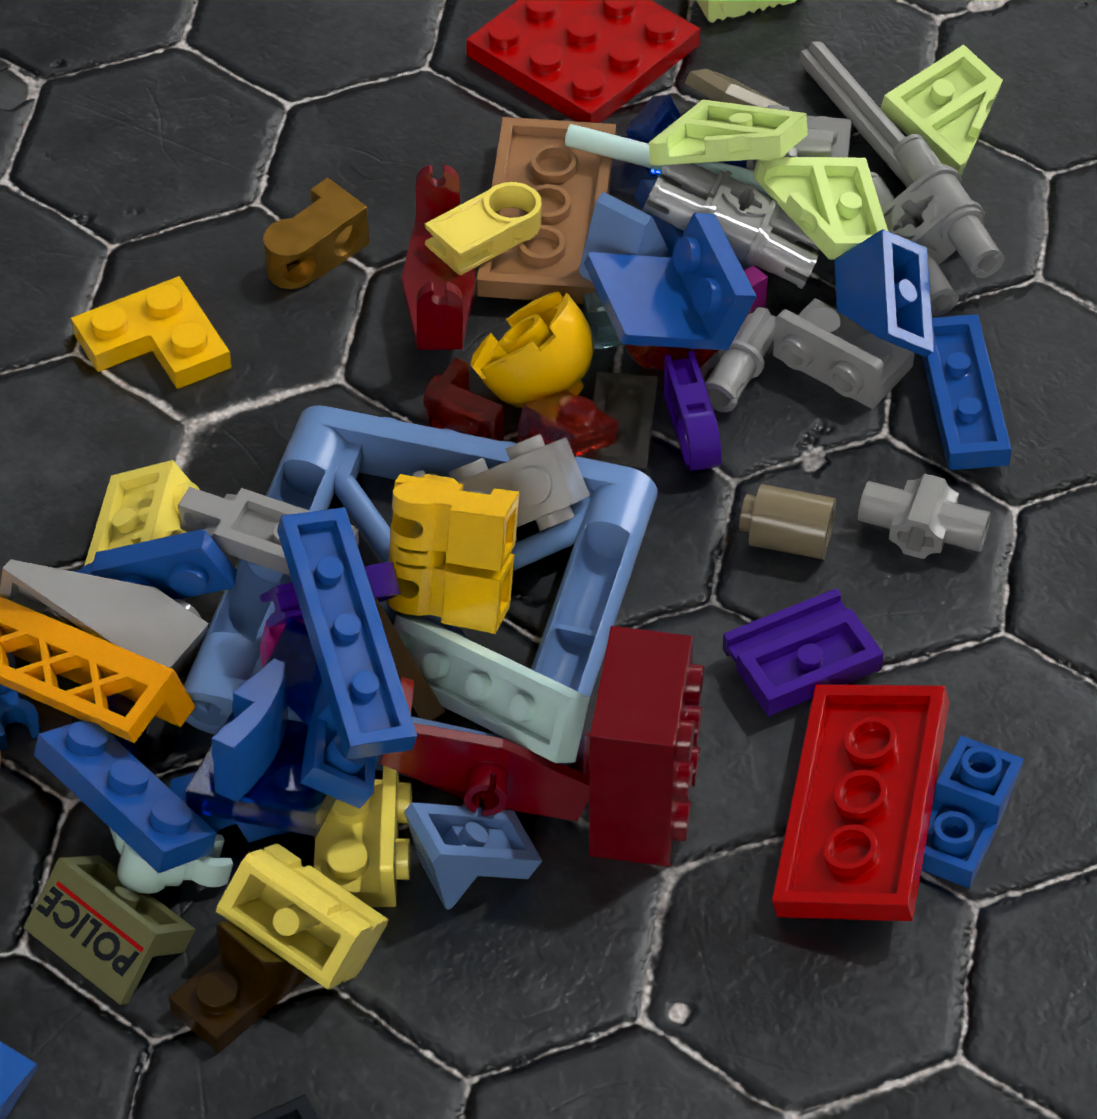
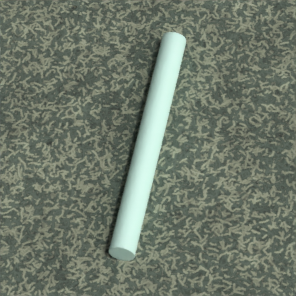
(638, 152)

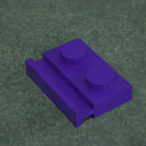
(802, 648)

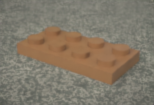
(569, 186)

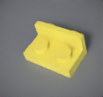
(140, 507)
(363, 845)

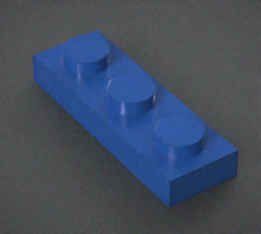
(965, 395)
(125, 795)

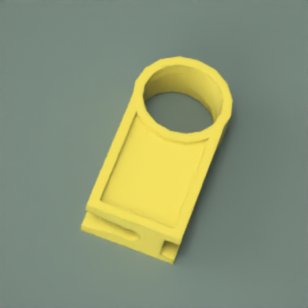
(477, 233)

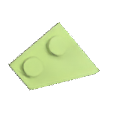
(946, 105)
(728, 133)
(826, 198)

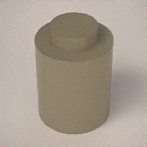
(789, 521)

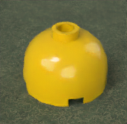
(540, 354)

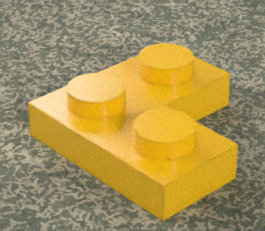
(159, 321)

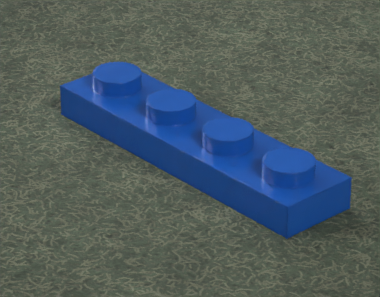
(346, 633)

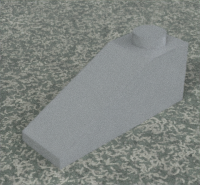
(112, 610)

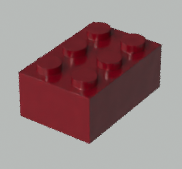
(644, 746)

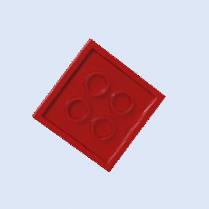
(583, 53)

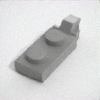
(241, 524)

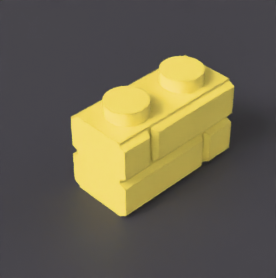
(301, 915)

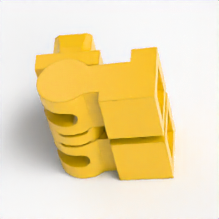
(453, 551)

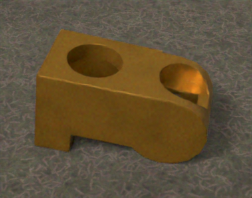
(316, 237)

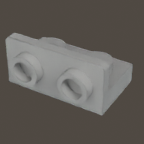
(840, 353)

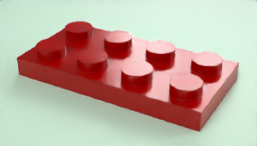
(862, 803)

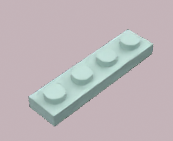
(496, 690)

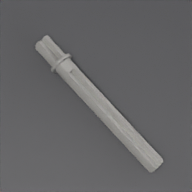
(854, 104)

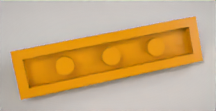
(94, 664)

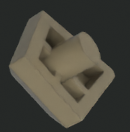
(726, 89)

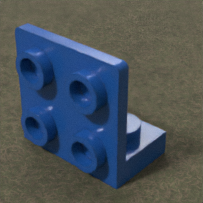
(680, 300)

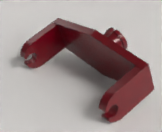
(433, 292)
(493, 771)

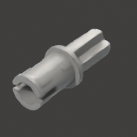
(741, 360)

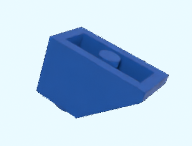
(887, 290)

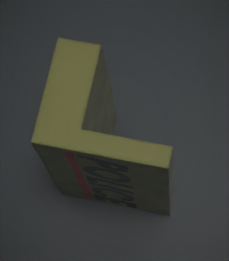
(104, 925)

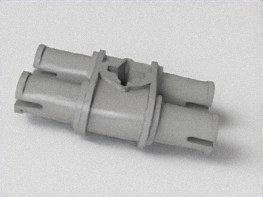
(939, 217)
(750, 219)

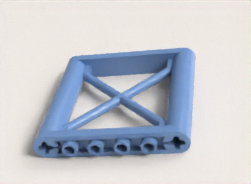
(324, 460)

